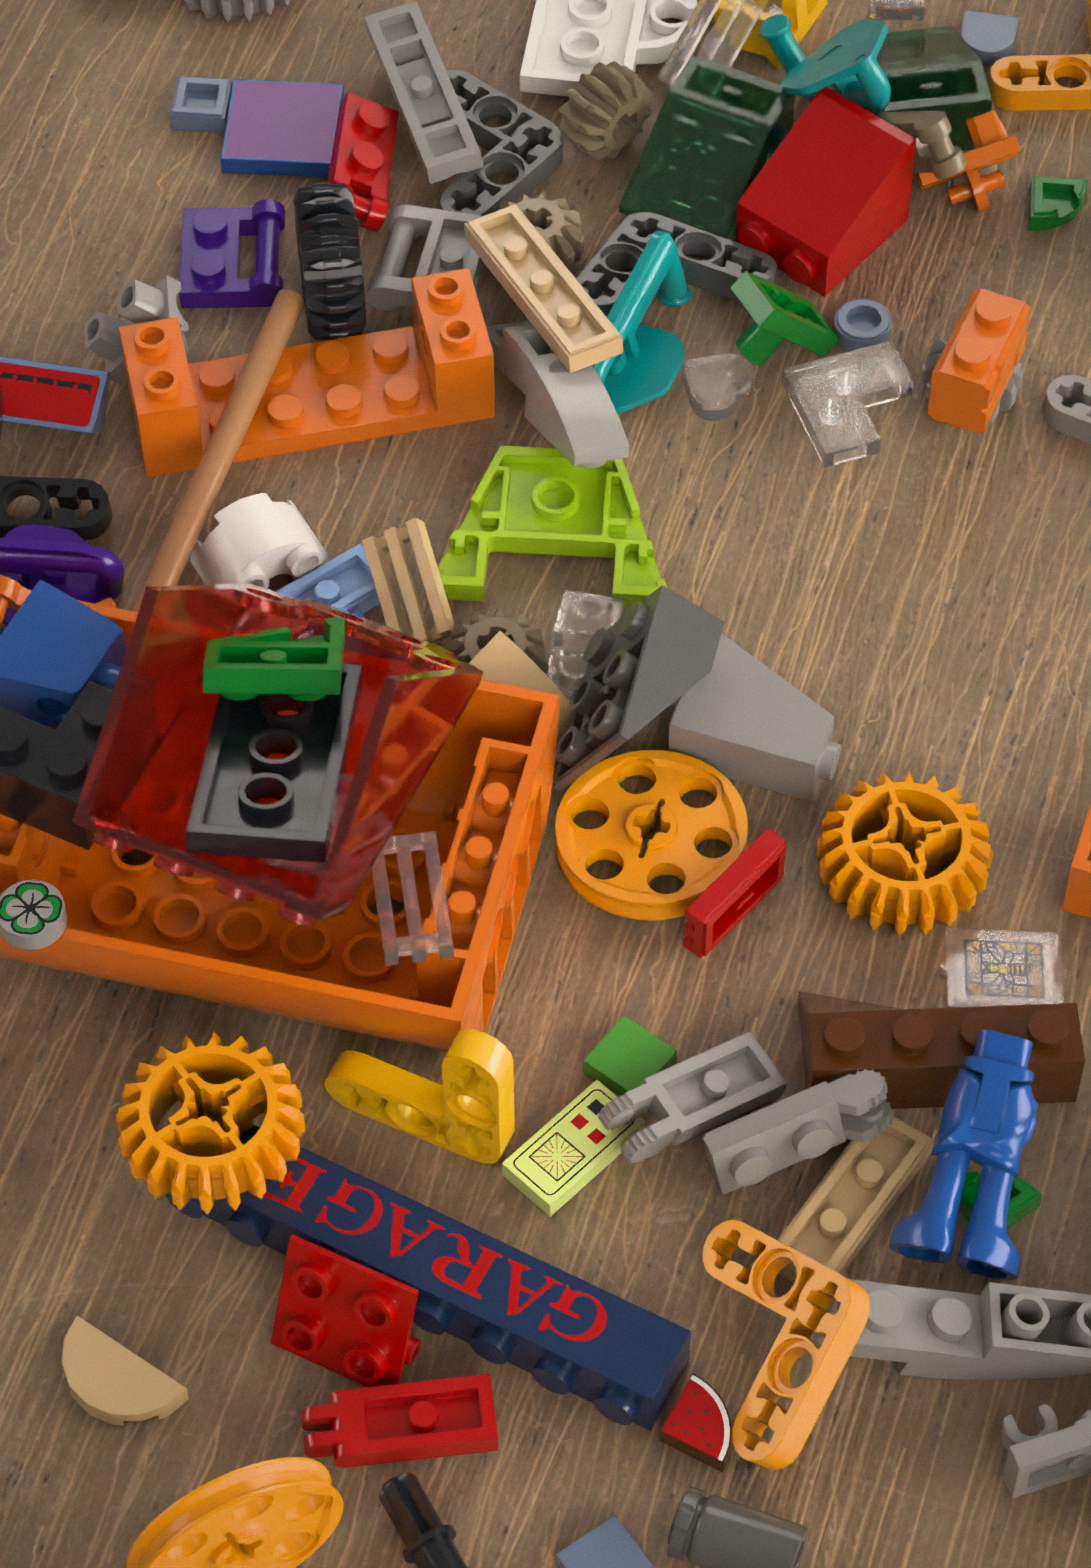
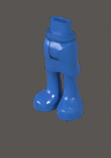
(984, 1121)

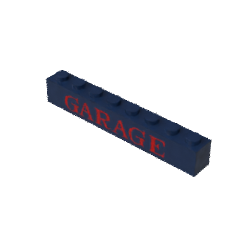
(473, 1286)

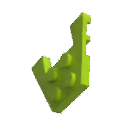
(546, 505)

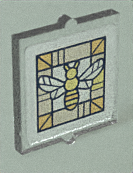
(1002, 968)

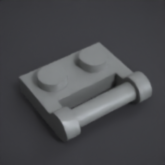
(442, 252)

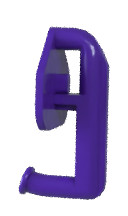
(61, 560)

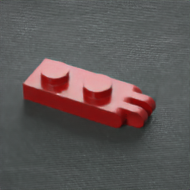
(403, 1422)

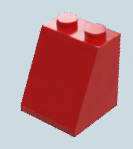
(829, 192)

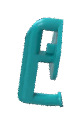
(842, 63)
(650, 354)

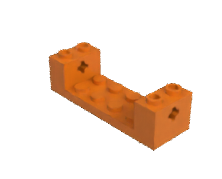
(319, 390)

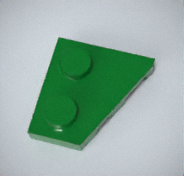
(275, 664)

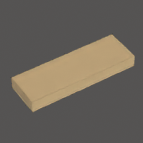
(856, 1196)

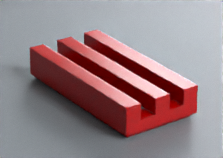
(734, 893)

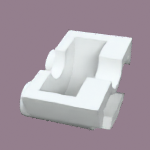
(257, 543)

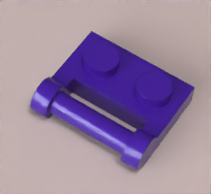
(213, 256)

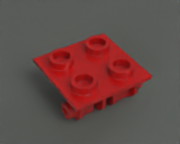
(344, 1316)

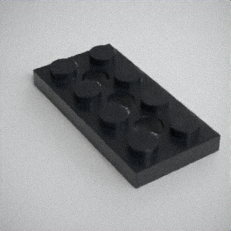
(306, 783)

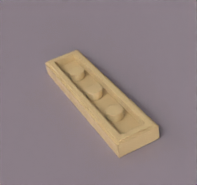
(543, 288)

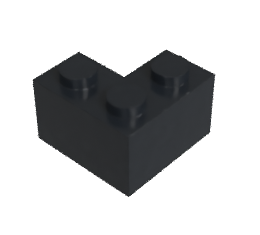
(48, 767)

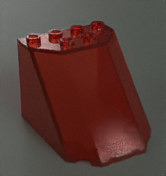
(162, 721)

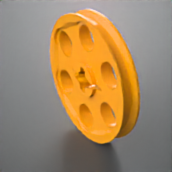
(633, 816)
(245, 1519)

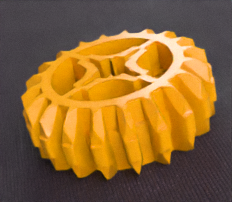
(890, 867)
(195, 1153)

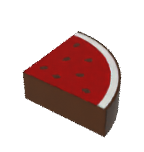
(700, 1425)

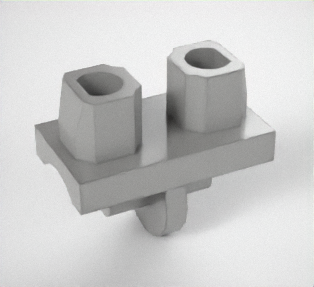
(135, 305)

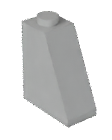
(755, 726)

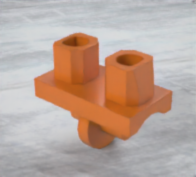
(990, 148)

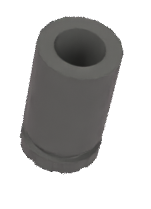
(732, 1535)

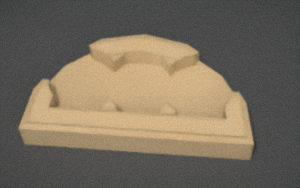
(115, 1381)

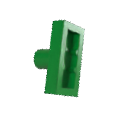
(779, 317)

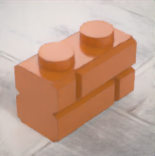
(978, 360)

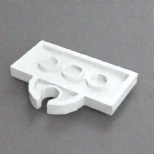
(578, 34)

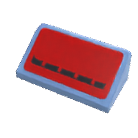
(54, 395)

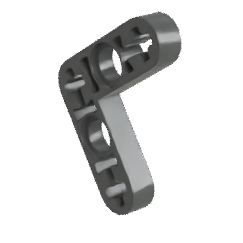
(506, 148)
(624, 247)

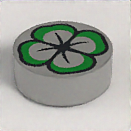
(32, 914)

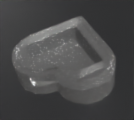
(716, 384)

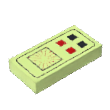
(568, 1151)

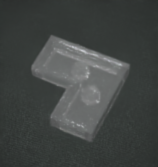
(834, 394)

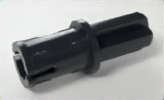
(418, 1524)

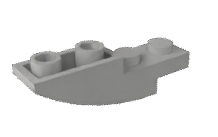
(563, 406)
(986, 1336)

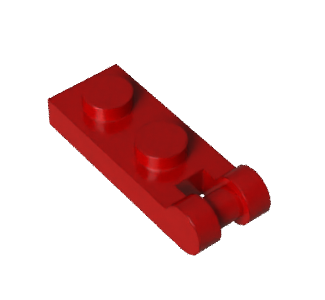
(364, 156)

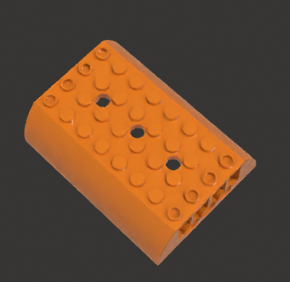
(185, 938)

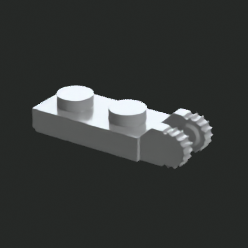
(696, 1096)
(798, 1129)

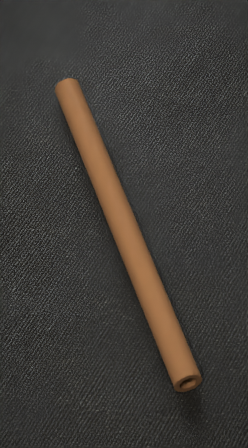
(224, 443)

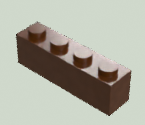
(927, 1046)

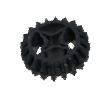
(330, 261)

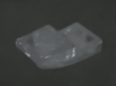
(574, 626)

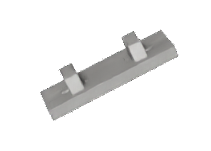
(423, 92)

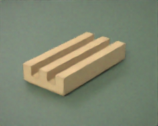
(385, 586)

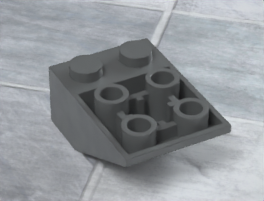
(634, 675)

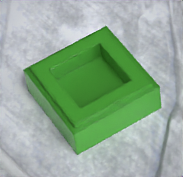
(628, 1057)

